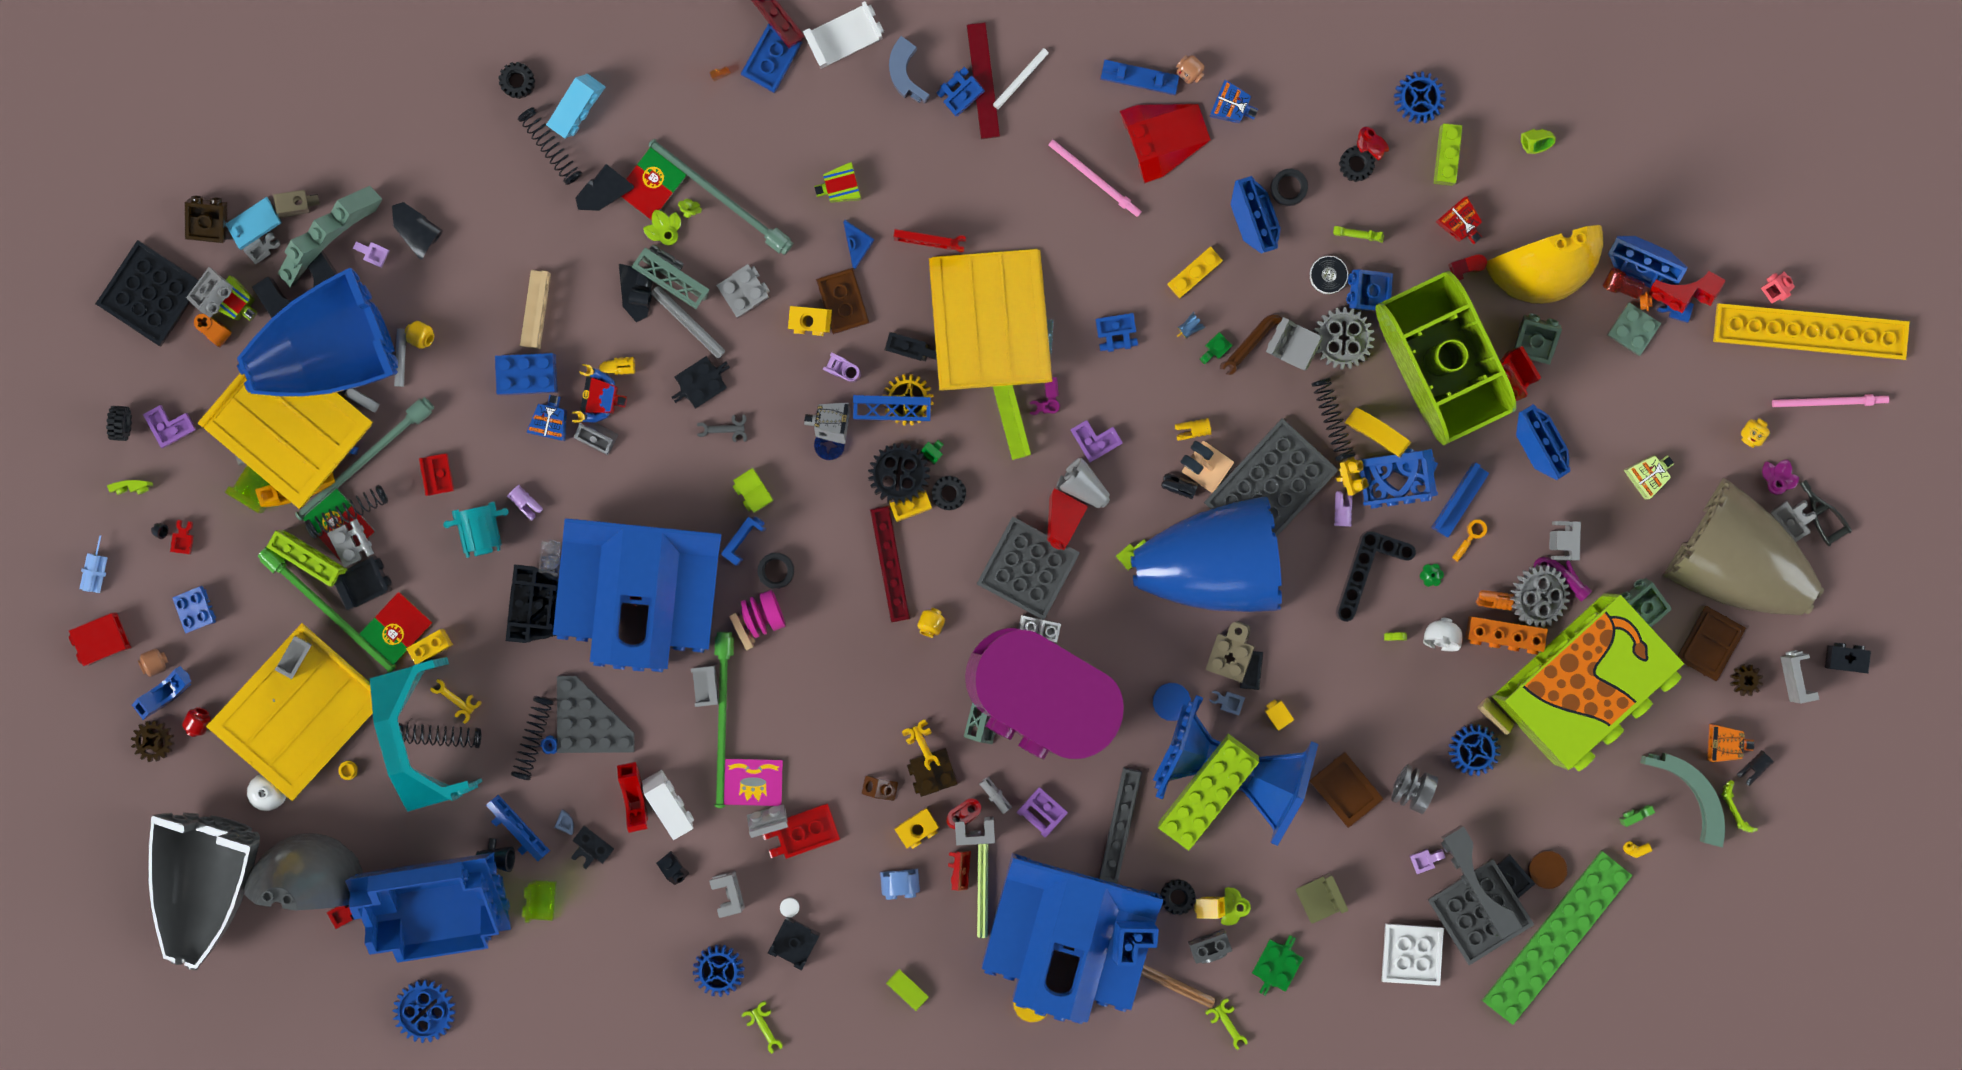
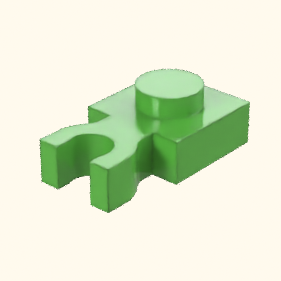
(1631, 816)

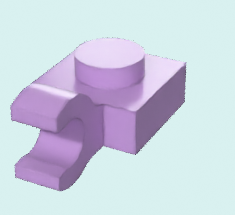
(374, 253)
(1424, 860)

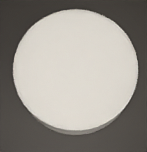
(789, 907)

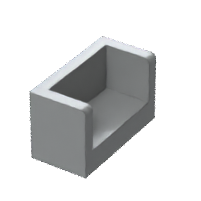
(293, 657)
(705, 686)

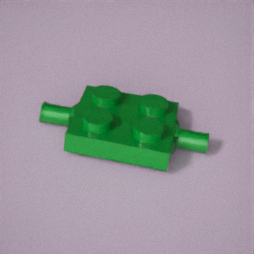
(1277, 965)

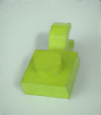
(1125, 555)

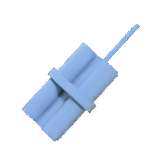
(93, 572)

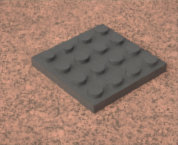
(1027, 569)
(1463, 916)

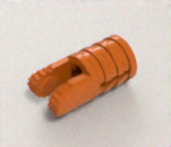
(1495, 599)

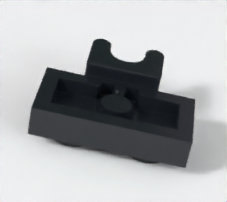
(591, 847)

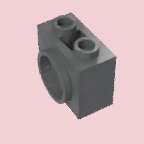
(1210, 947)

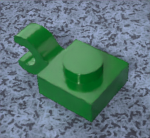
(1216, 347)

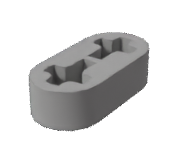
(362, 399)

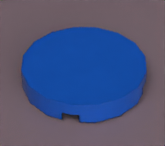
(1169, 700)

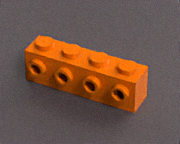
(1507, 634)

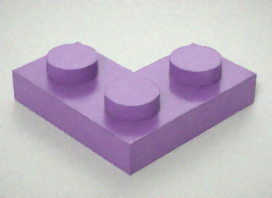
(168, 431)
(1093, 445)

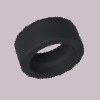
(1303, 184)
(761, 570)

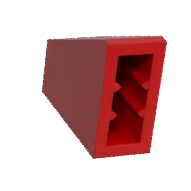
(1063, 518)

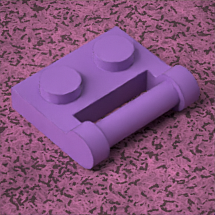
(1046, 807)

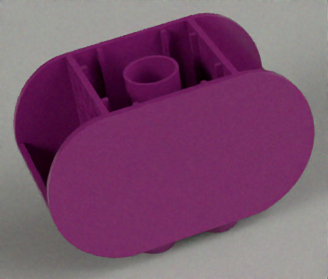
(1043, 695)

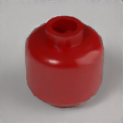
(196, 722)

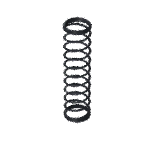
(528, 114)
(1323, 382)
(311, 529)
(544, 701)
(477, 738)

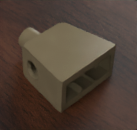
(286, 202)

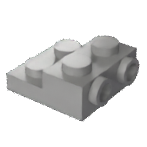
(743, 290)
(209, 292)

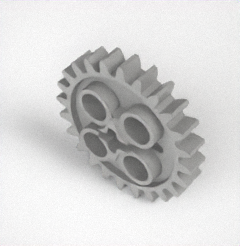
(1360, 339)
(1540, 596)

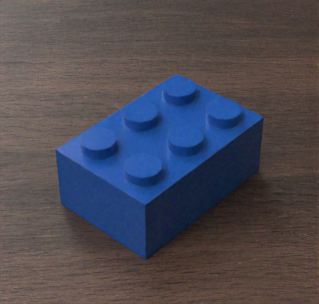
(526, 374)

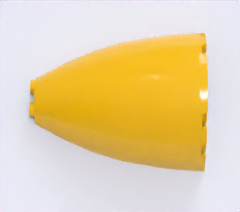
(1549, 267)

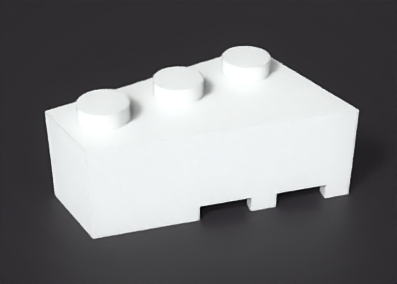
(667, 804)

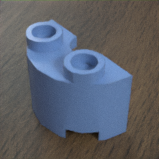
(900, 883)

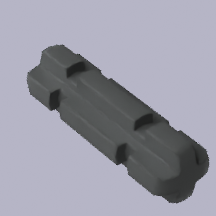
(667, 257)

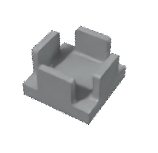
(1566, 540)

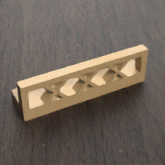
(535, 309)

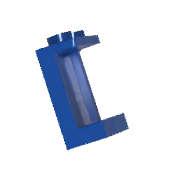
(729, 551)

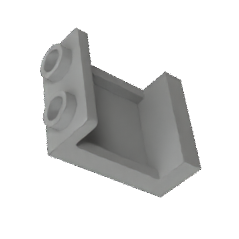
(1794, 677)

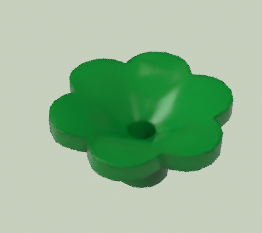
(1426, 574)

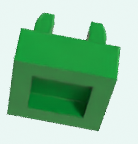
(932, 452)

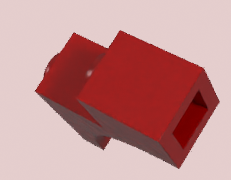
(1680, 296)

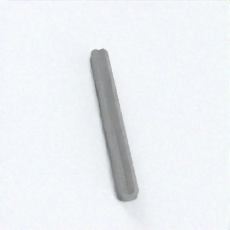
(688, 322)

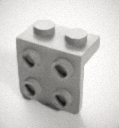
(1294, 344)

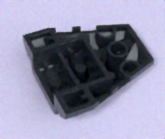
(531, 605)

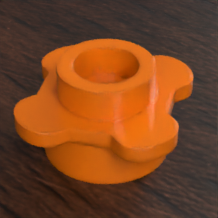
(1645, 301)

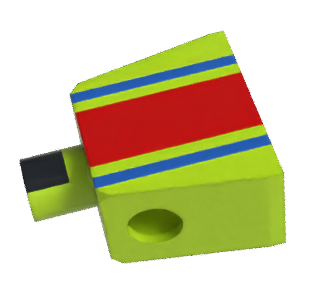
(839, 185)
(238, 302)

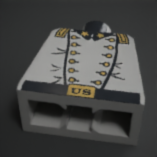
(830, 421)

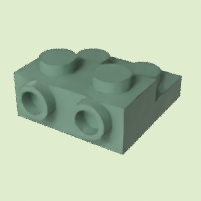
(1538, 337)
(1647, 601)

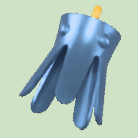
(1190, 326)

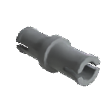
(995, 795)

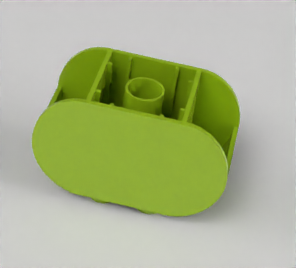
(1446, 357)

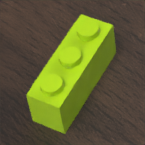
(1448, 154)

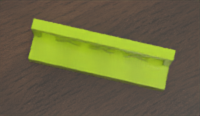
(1012, 421)
(305, 557)

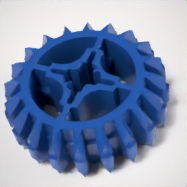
(1431, 85)
(1477, 742)
(723, 977)

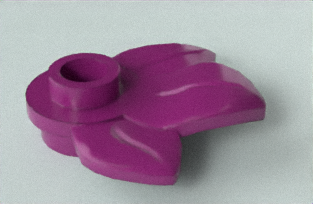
(1780, 473)

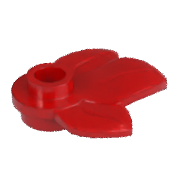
(1371, 142)

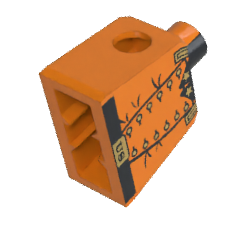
(1727, 744)

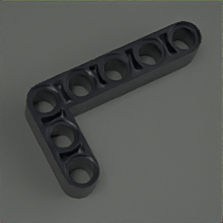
(1356, 565)

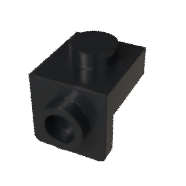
(672, 868)

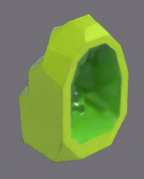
(1537, 140)

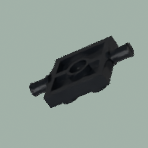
(700, 382)

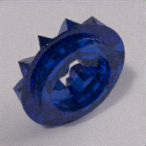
(821, 450)

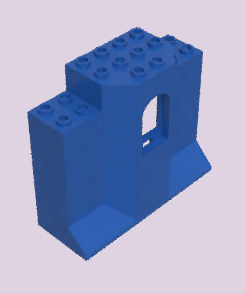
(614, 561)
(1058, 907)

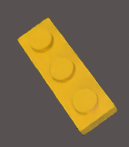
(1194, 272)

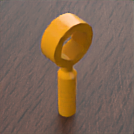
(1466, 543)

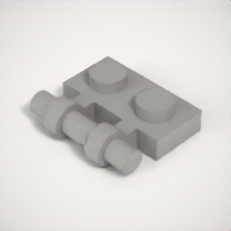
(346, 546)

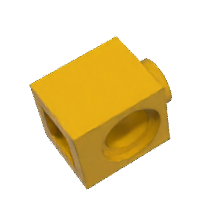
(1278, 714)
(1210, 907)

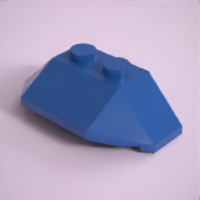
(1255, 215)
(1646, 261)
(1542, 442)

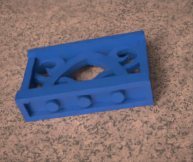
(1414, 460)

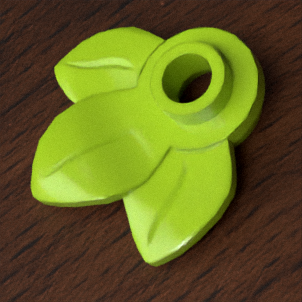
(661, 225)
(1232, 900)

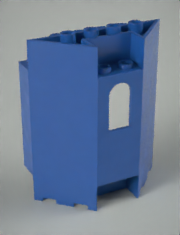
(431, 907)

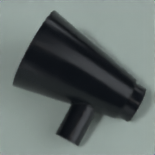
(503, 857)

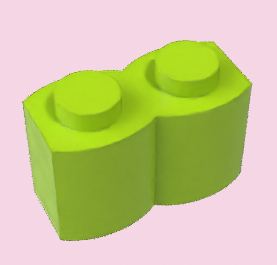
(753, 491)

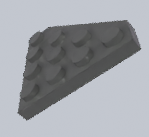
(587, 723)

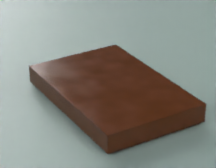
(844, 298)

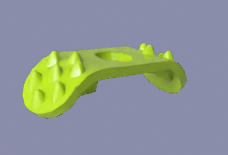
(1728, 795)

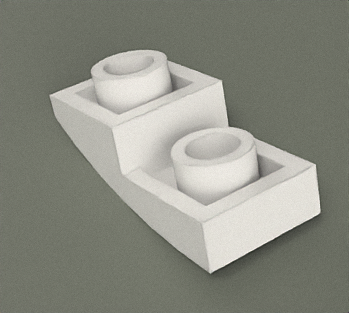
(1045, 628)

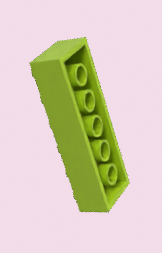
(1208, 792)

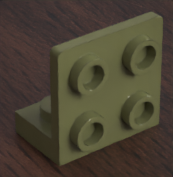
(1321, 898)

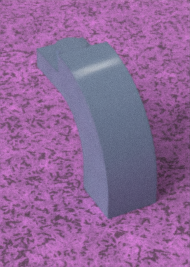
(898, 62)

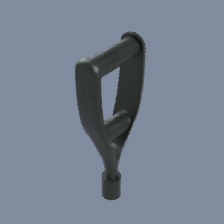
(1819, 510)

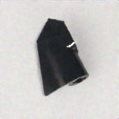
(602, 190)
(415, 228)
(635, 292)

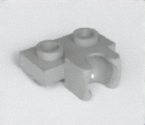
(1794, 519)

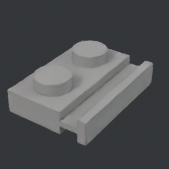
(767, 821)

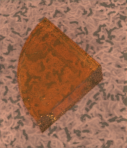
(718, 74)

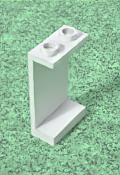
(844, 35)

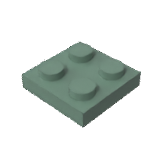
(1634, 329)

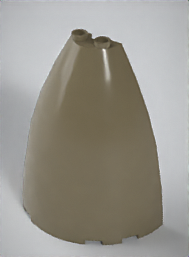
(1745, 558)

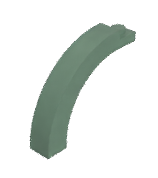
(1711, 810)

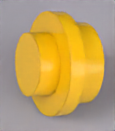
(348, 770)

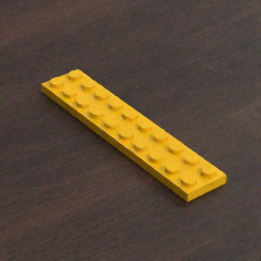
(1811, 331)

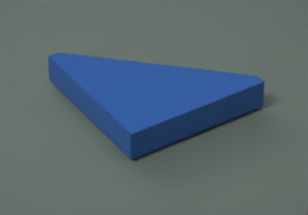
(857, 242)

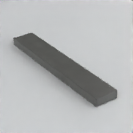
(1120, 825)

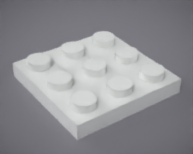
(1412, 954)

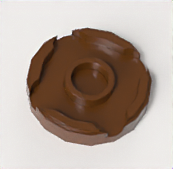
(1547, 869)

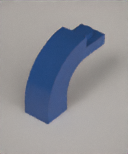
(163, 693)

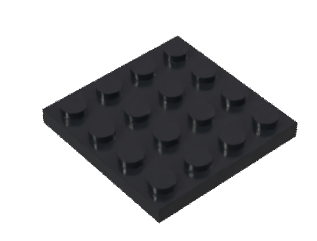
(148, 293)

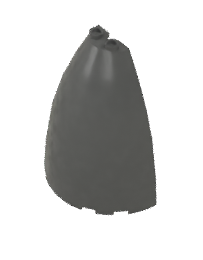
(303, 873)
(197, 881)

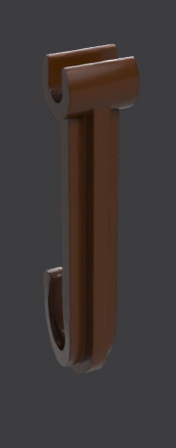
(1250, 342)

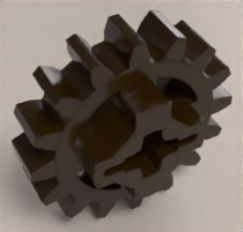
(147, 735)

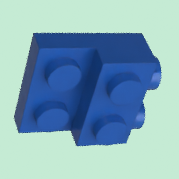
(1368, 289)

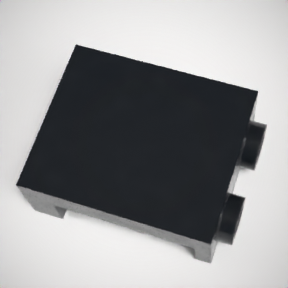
(363, 583)

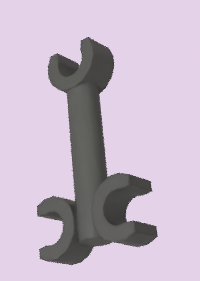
(738, 428)

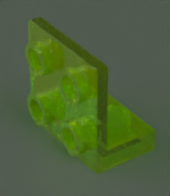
(245, 488)
(540, 900)

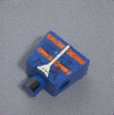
(1232, 104)
(549, 420)

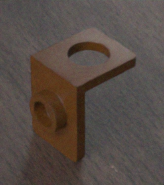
(881, 788)

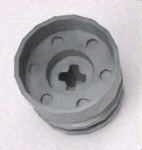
(1417, 790)

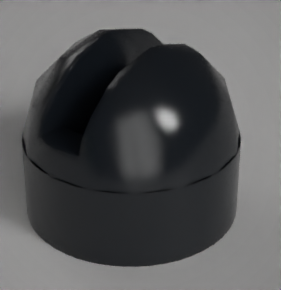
(160, 527)

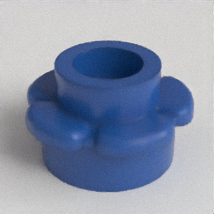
(545, 745)

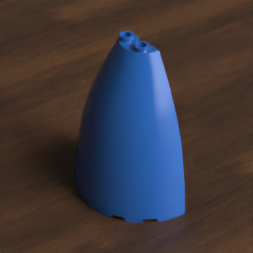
(321, 343)
(1215, 560)

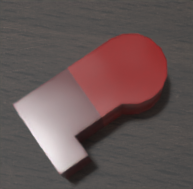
(1473, 263)

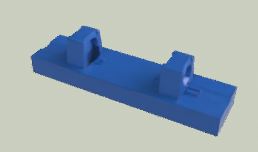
(1139, 77)
(517, 827)

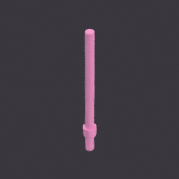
(1123, 201)
(1867, 400)

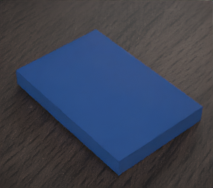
(769, 60)

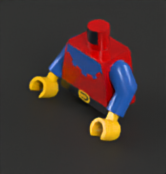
(598, 397)

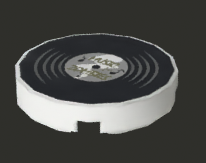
(1328, 274)

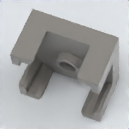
(975, 836)
(733, 893)

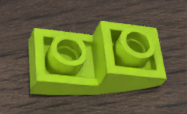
(133, 485)
(907, 990)

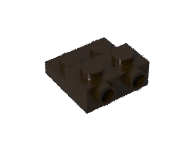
(205, 219)
(937, 778)

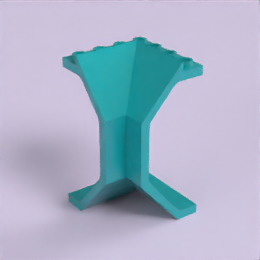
(388, 698)

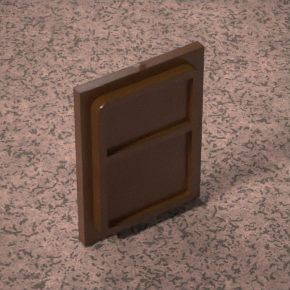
(1711, 643)
(1346, 789)

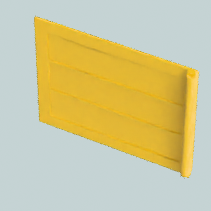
(990, 319)
(286, 438)
(305, 724)

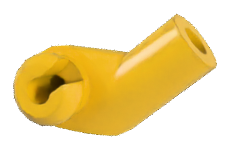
(1636, 851)

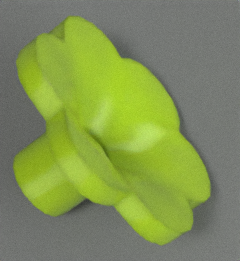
(689, 207)

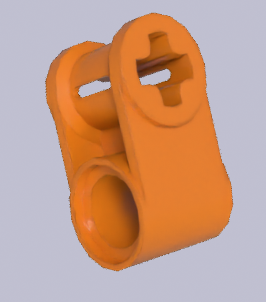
(213, 331)

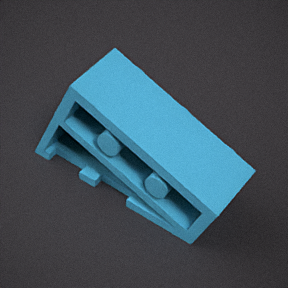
(575, 105)

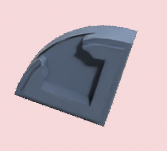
(565, 823)

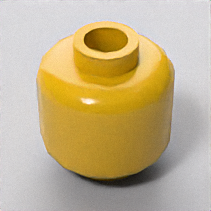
(419, 334)
(931, 622)

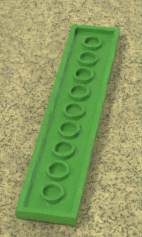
(1556, 937)

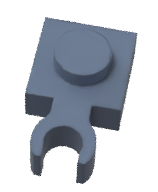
(1230, 702)

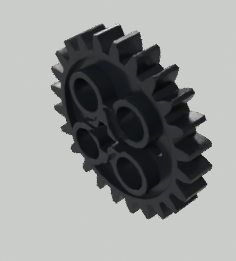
(916, 475)

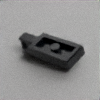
(909, 347)

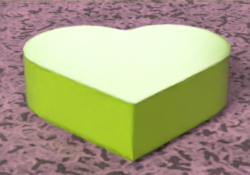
(1396, 636)

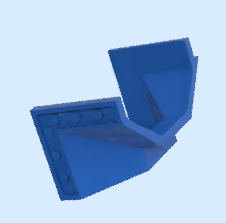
(1274, 786)

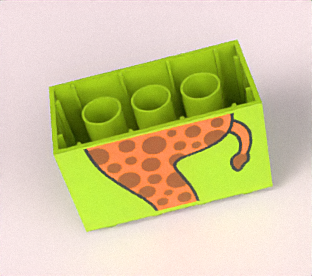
(1589, 682)

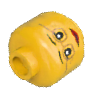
(1755, 432)

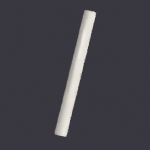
(1021, 78)

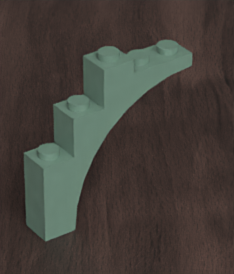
(324, 230)

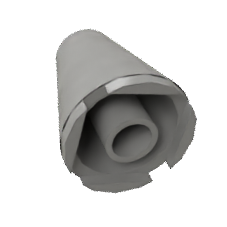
(1083, 484)

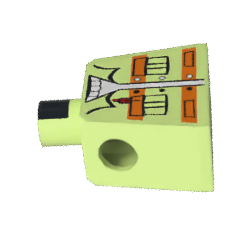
(1649, 475)

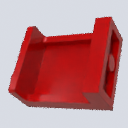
(1519, 371)
(99, 639)

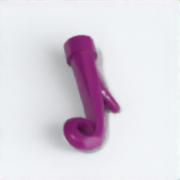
(1581, 591)

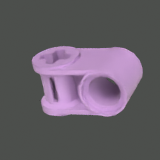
(841, 367)

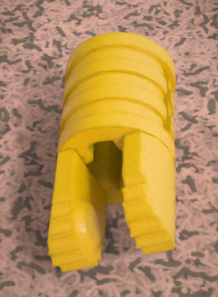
(618, 366)
(1198, 429)

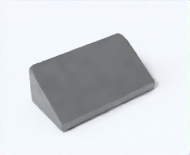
(596, 436)

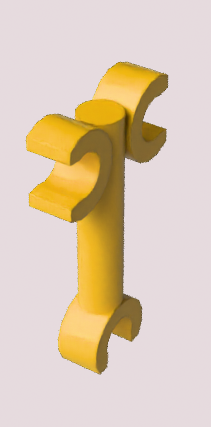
(467, 707)
(917, 734)

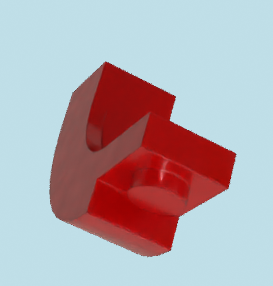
(633, 796)

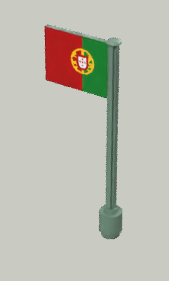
(661, 174)
(333, 497)

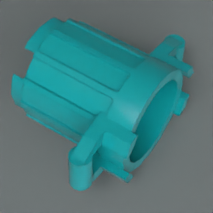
(478, 528)

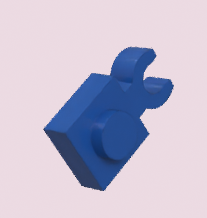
(1684, 317)

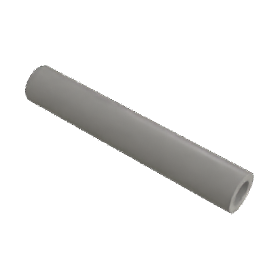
(400, 355)

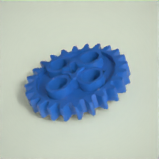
(435, 1023)

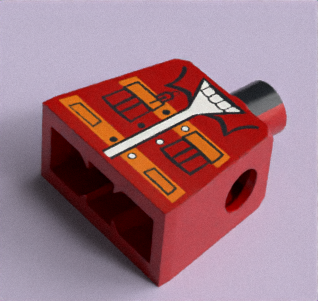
(1461, 221)

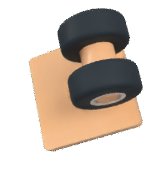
(1206, 465)

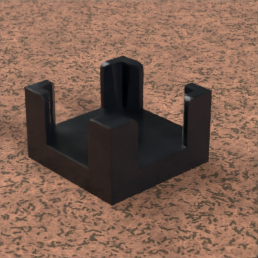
(794, 942)

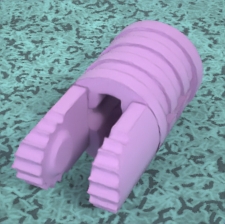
(521, 500)
(1343, 513)

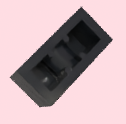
(1859, 658)

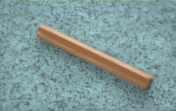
(1178, 986)

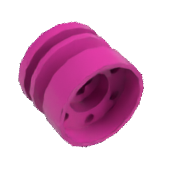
(763, 614)

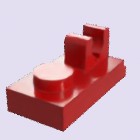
(961, 870)

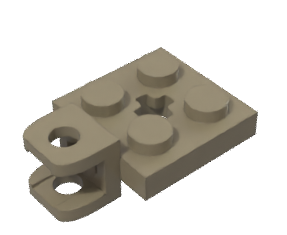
(1235, 644)

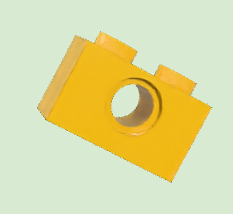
(820, 317)
(429, 646)
(922, 818)

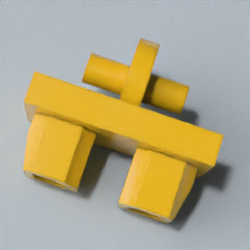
(1350, 476)

